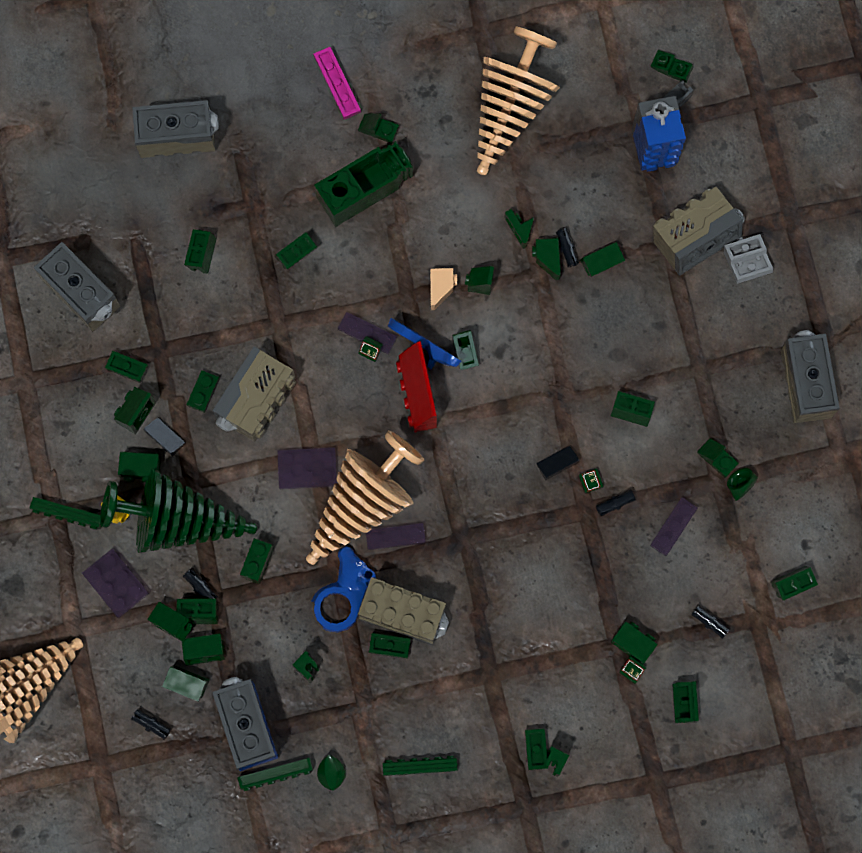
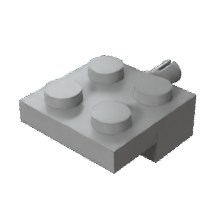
(748, 258)

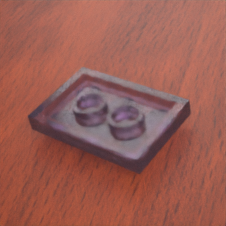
(307, 468)
(115, 583)

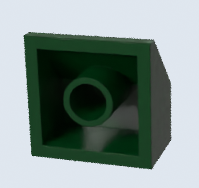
(134, 410)

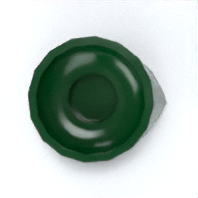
(741, 482)
(331, 773)

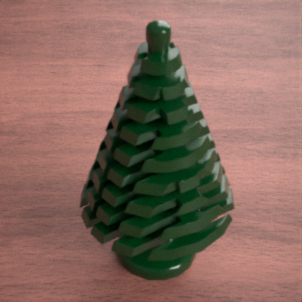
(172, 515)

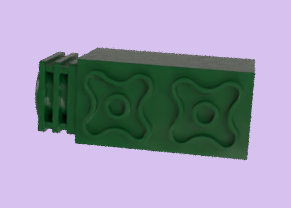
(363, 182)

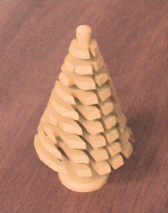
(516, 84)
(362, 497)
(29, 679)

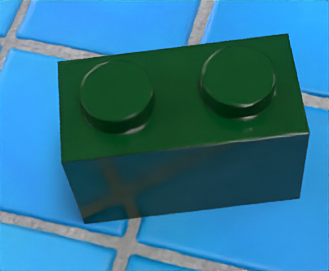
(137, 465)
(256, 561)
(634, 642)

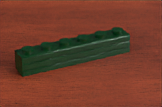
(64, 512)
(425, 765)
(277, 773)

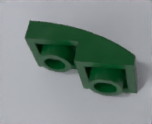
(672, 67)

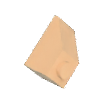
(441, 285)

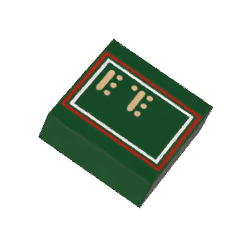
(370, 349)
(590, 481)
(632, 670)

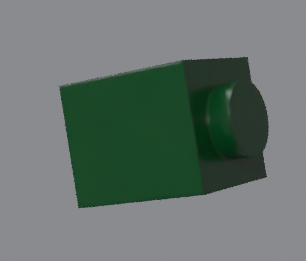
(547, 256)
(480, 280)

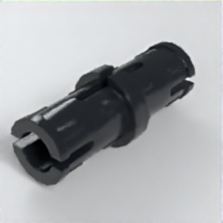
(567, 247)
(615, 502)
(199, 585)
(710, 621)
(150, 724)

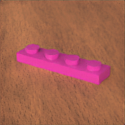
(337, 83)

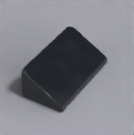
(164, 436)
(557, 462)

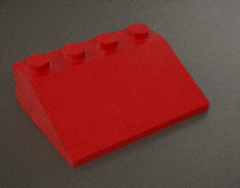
(417, 389)

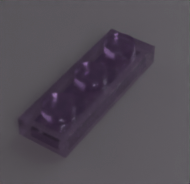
(360, 329)
(673, 526)
(395, 536)

